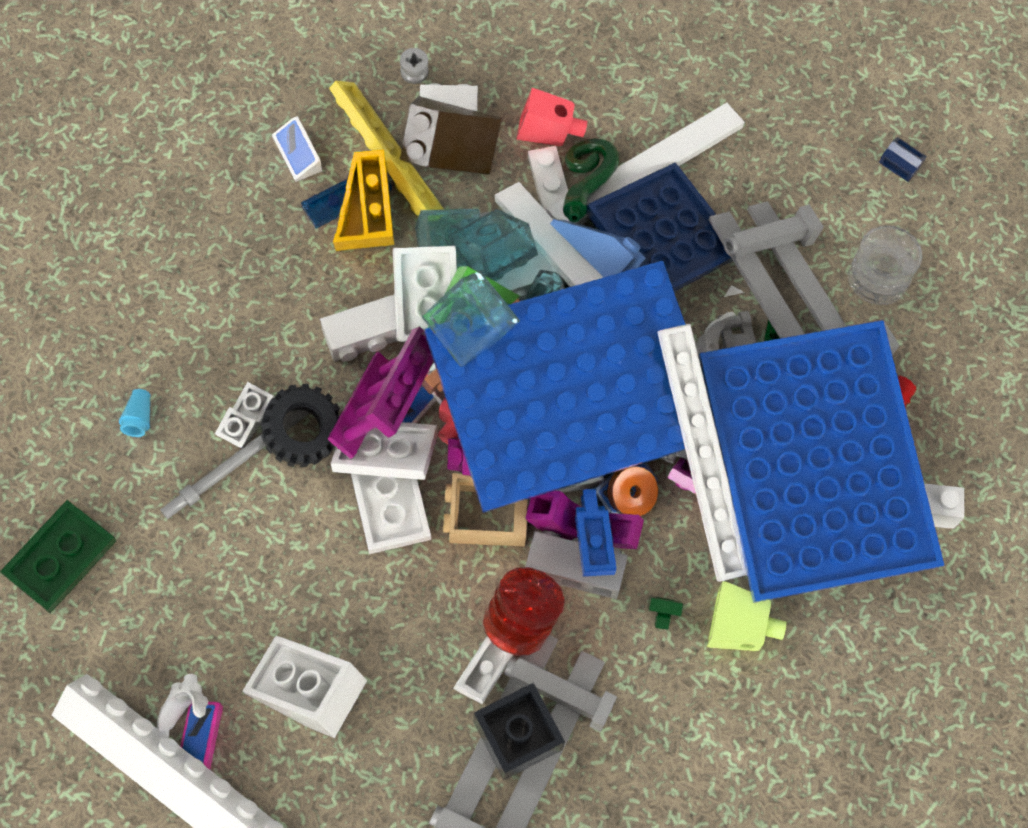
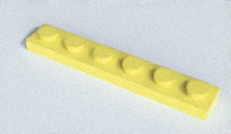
(377, 138)

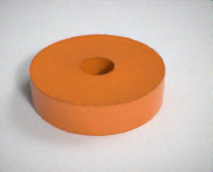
(620, 486)

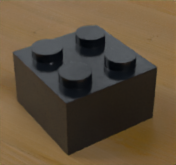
(518, 731)

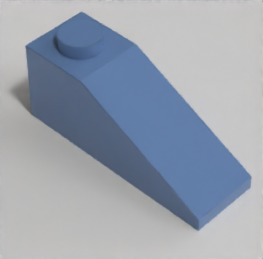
(603, 250)

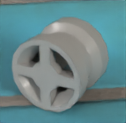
(414, 65)

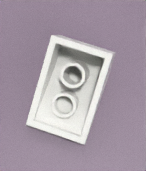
(306, 685)

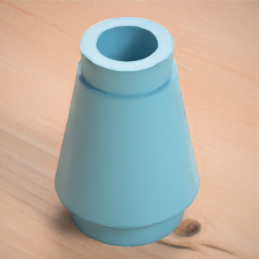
(136, 414)

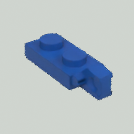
(594, 537)

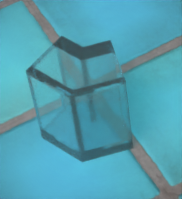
(544, 283)

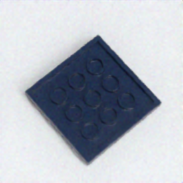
(666, 221)

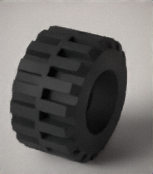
(299, 399)

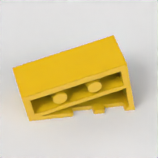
(366, 207)

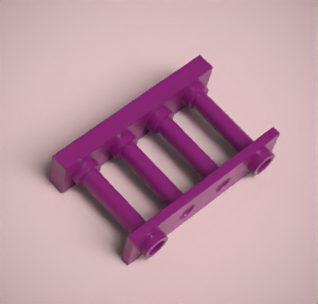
(383, 394)

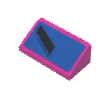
(201, 733)

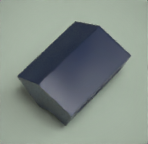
(902, 159)

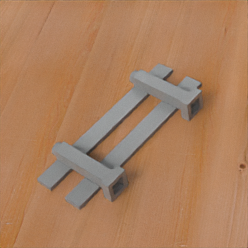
(780, 237)
(572, 699)

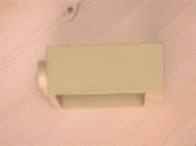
(452, 495)

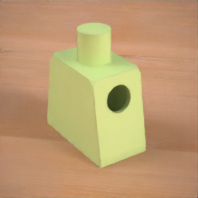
(740, 622)

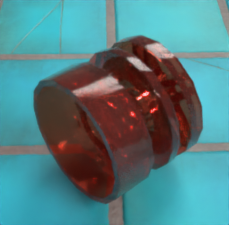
(523, 611)

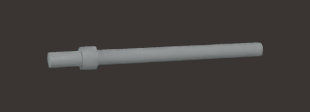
(190, 494)

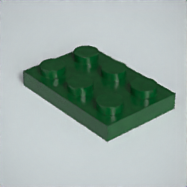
(58, 556)

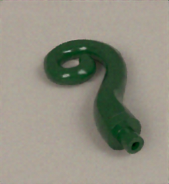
(578, 195)

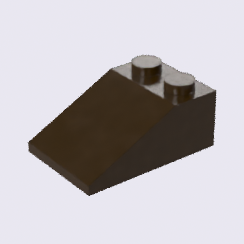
(450, 137)

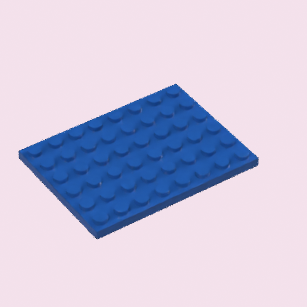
(567, 388)
(820, 461)

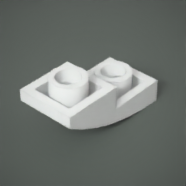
(245, 417)

